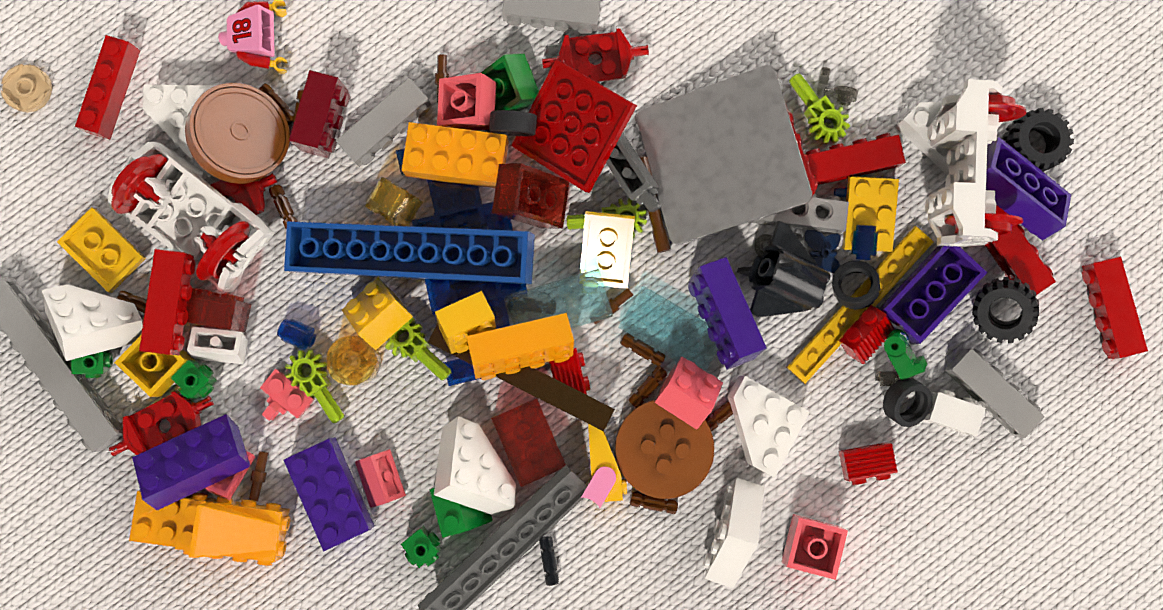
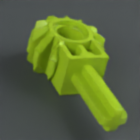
(819, 110)
(577, 221)
(417, 349)
(315, 383)

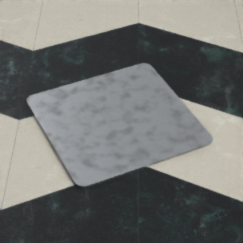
(724, 155)

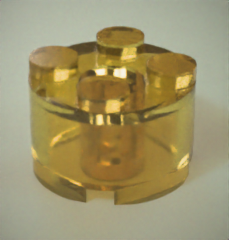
(393, 203)
(339, 361)

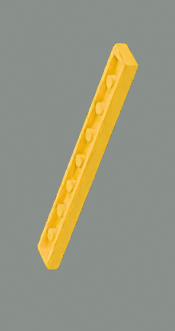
(890, 272)

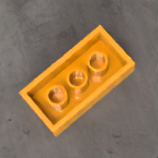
(453, 154)
(521, 346)

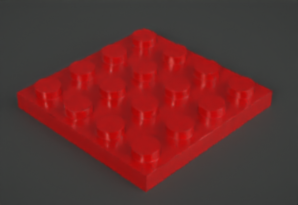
(575, 126)

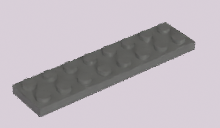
(507, 543)

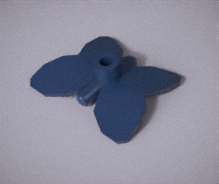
(824, 249)

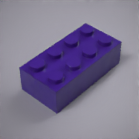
(1026, 190)
(932, 292)
(726, 313)
(190, 462)
(329, 493)

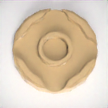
(26, 88)

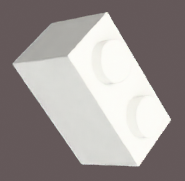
(217, 345)
(955, 414)

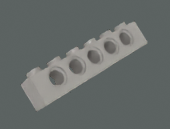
(834, 220)

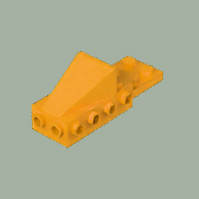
(214, 528)

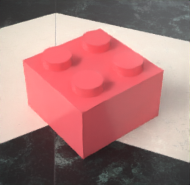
(466, 101)
(689, 392)
(814, 546)

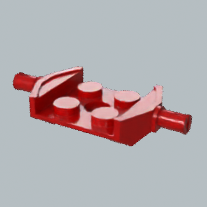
(612, 48)
(248, 194)
(142, 428)

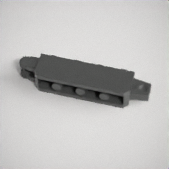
(633, 175)

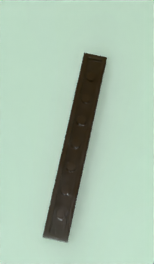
(545, 389)

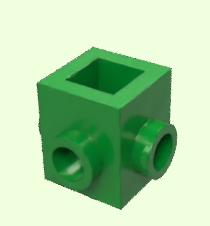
(93, 364)
(194, 379)
(415, 554)

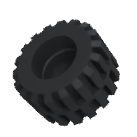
(1053, 131)
(1006, 329)

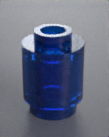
(864, 242)
(296, 333)

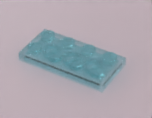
(579, 296)
(668, 329)

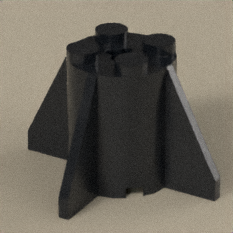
(785, 276)

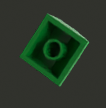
(514, 82)
(455, 517)

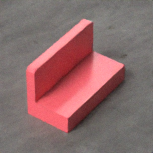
(380, 478)

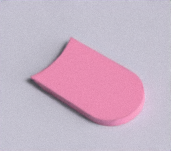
(600, 485)

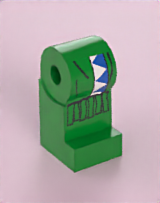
(902, 355)

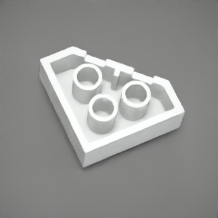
(170, 107)
(915, 128)
(89, 320)
(764, 424)
(472, 470)
(735, 533)

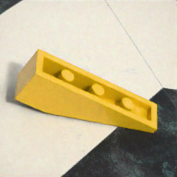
(602, 456)

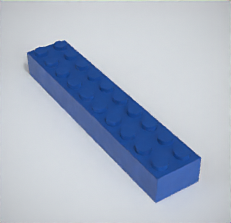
(410, 252)

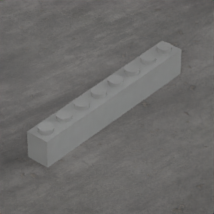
(44, 357)

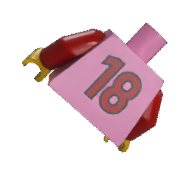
(252, 34)

